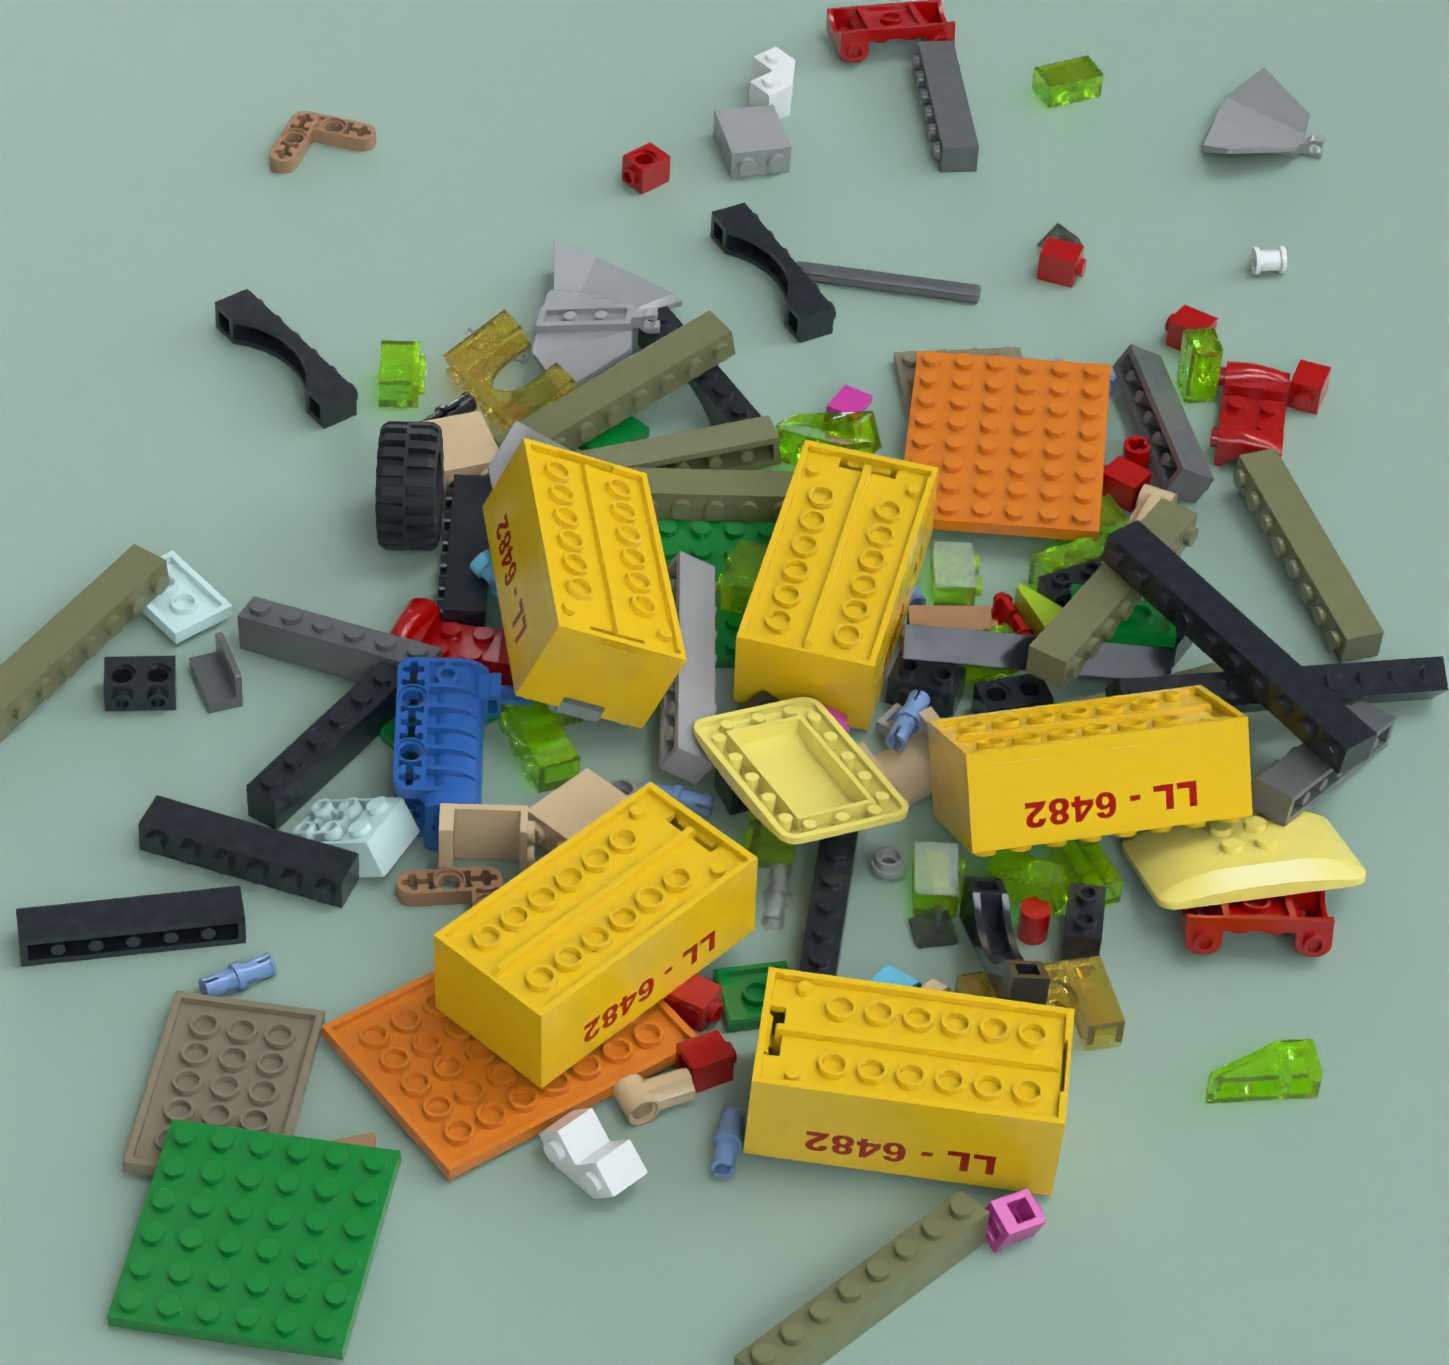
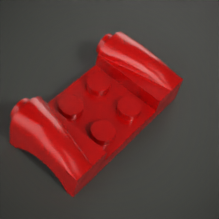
(857, 25)
(1250, 410)
(423, 623)
(1297, 913)

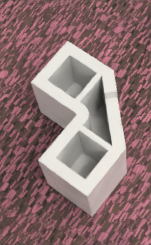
(772, 81)
(588, 1156)

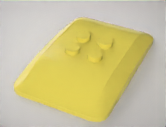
(799, 770)
(1242, 861)

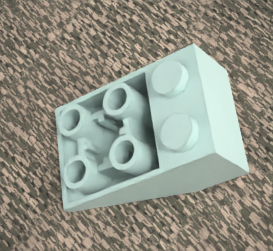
(372, 827)

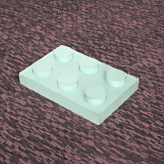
(187, 603)

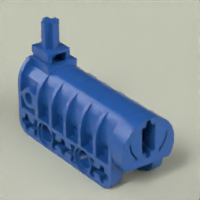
(450, 716)

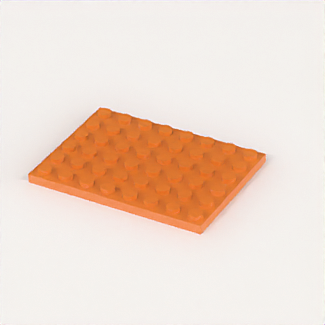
(1011, 442)
(463, 1097)

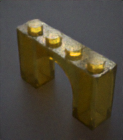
(483, 356)
(1074, 985)

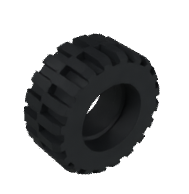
(409, 486)

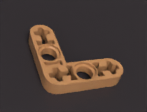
(315, 126)
(437, 896)

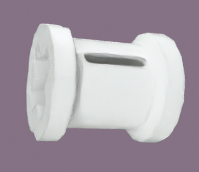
(1268, 260)

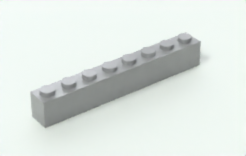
(694, 687)

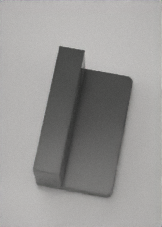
(218, 677)

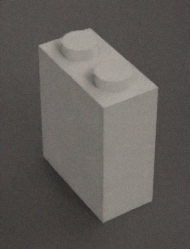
(752, 141)

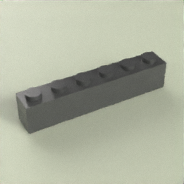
(945, 106)
(1163, 422)
(323, 641)
(1304, 778)

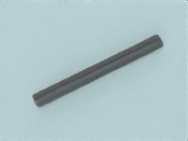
(891, 282)

